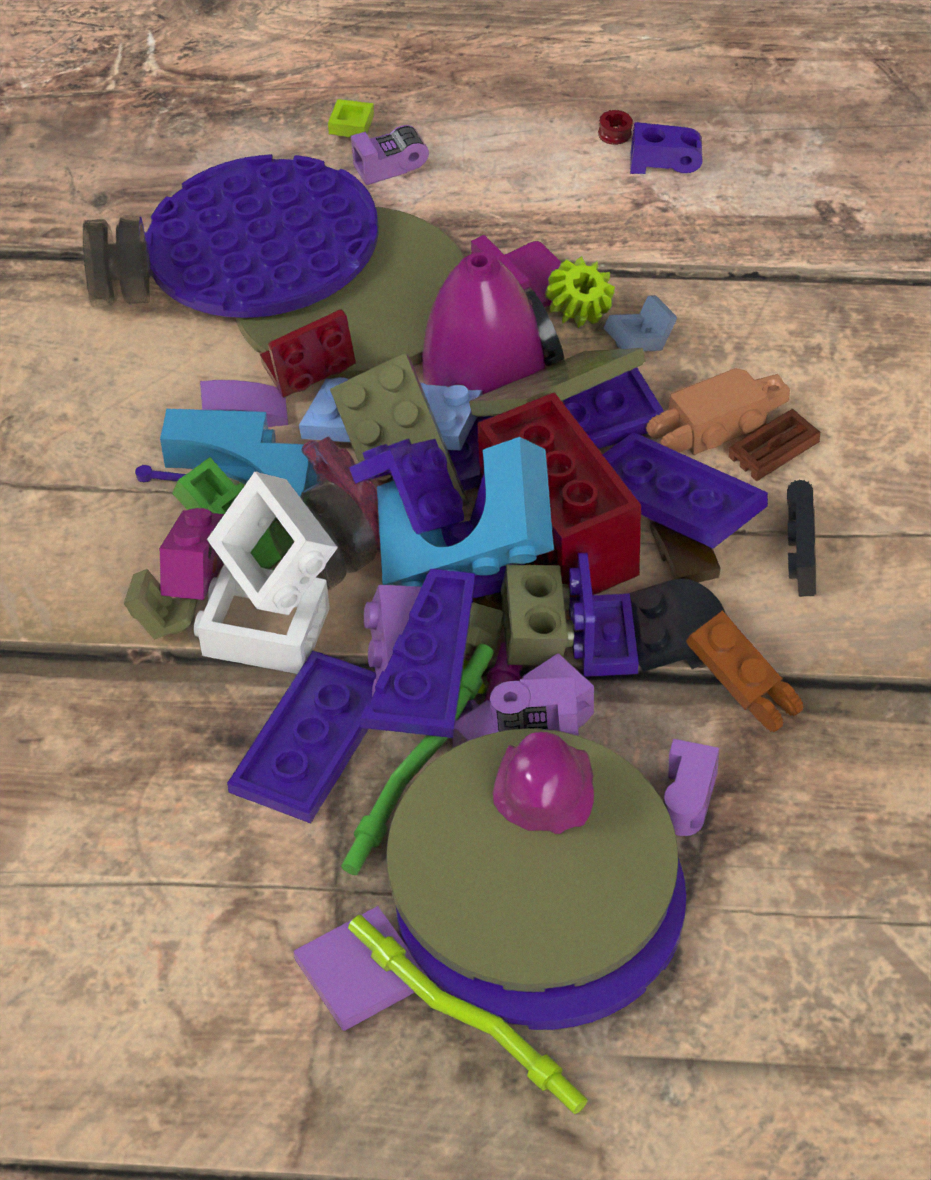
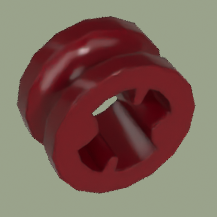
(615, 135)

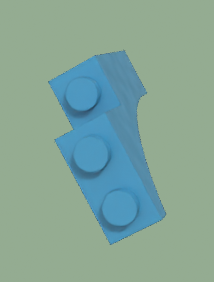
(236, 443)

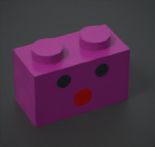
(187, 557)

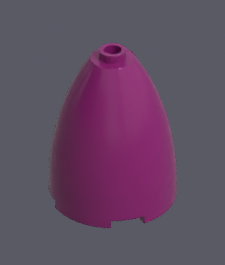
(481, 329)

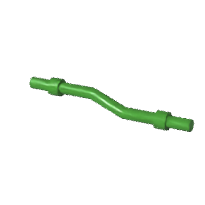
(372, 827)

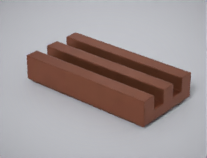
(779, 447)

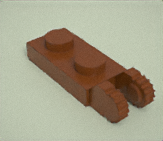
(744, 671)

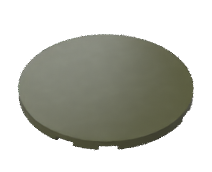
(384, 302)
(530, 902)

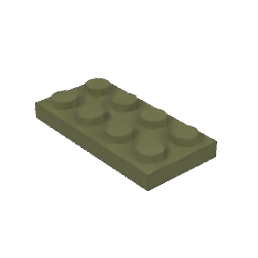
(388, 408)

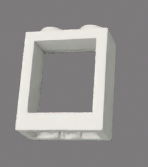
(244, 525)
(255, 646)

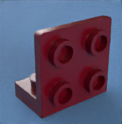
(310, 354)

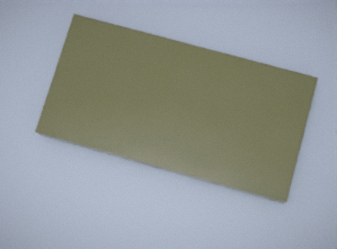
(563, 378)

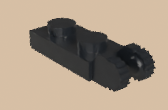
(802, 535)

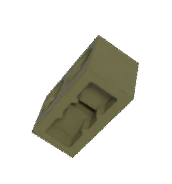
(531, 605)

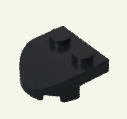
(666, 618)

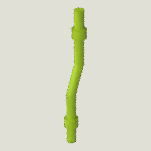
(541, 1069)

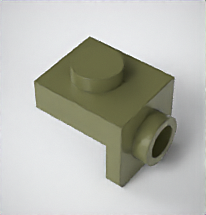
(155, 612)
(484, 627)

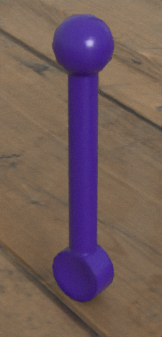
(145, 473)

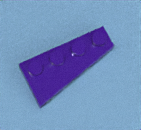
(425, 671)

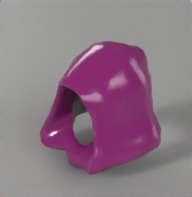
(544, 784)

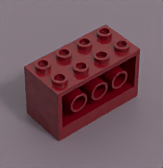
(587, 497)

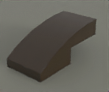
(685, 555)

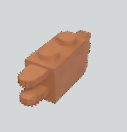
(717, 410)

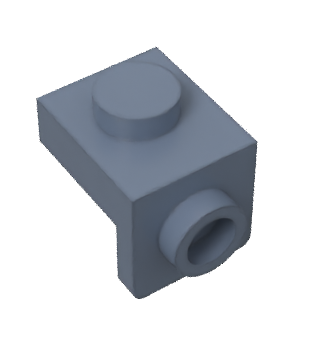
(642, 330)

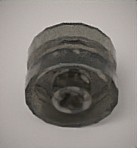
(113, 262)
(344, 525)

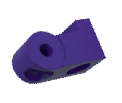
(665, 148)

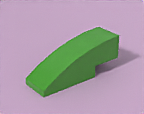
(211, 489)

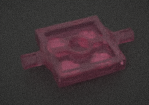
(334, 466)

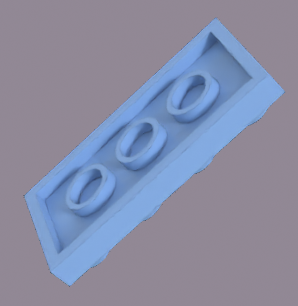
(448, 406)

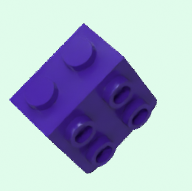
(420, 480)
(604, 624)

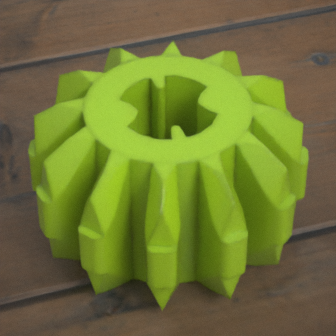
(594, 289)

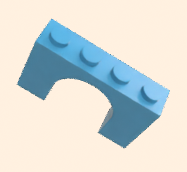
(511, 529)

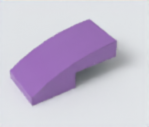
(245, 396)

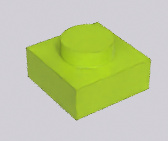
(350, 118)

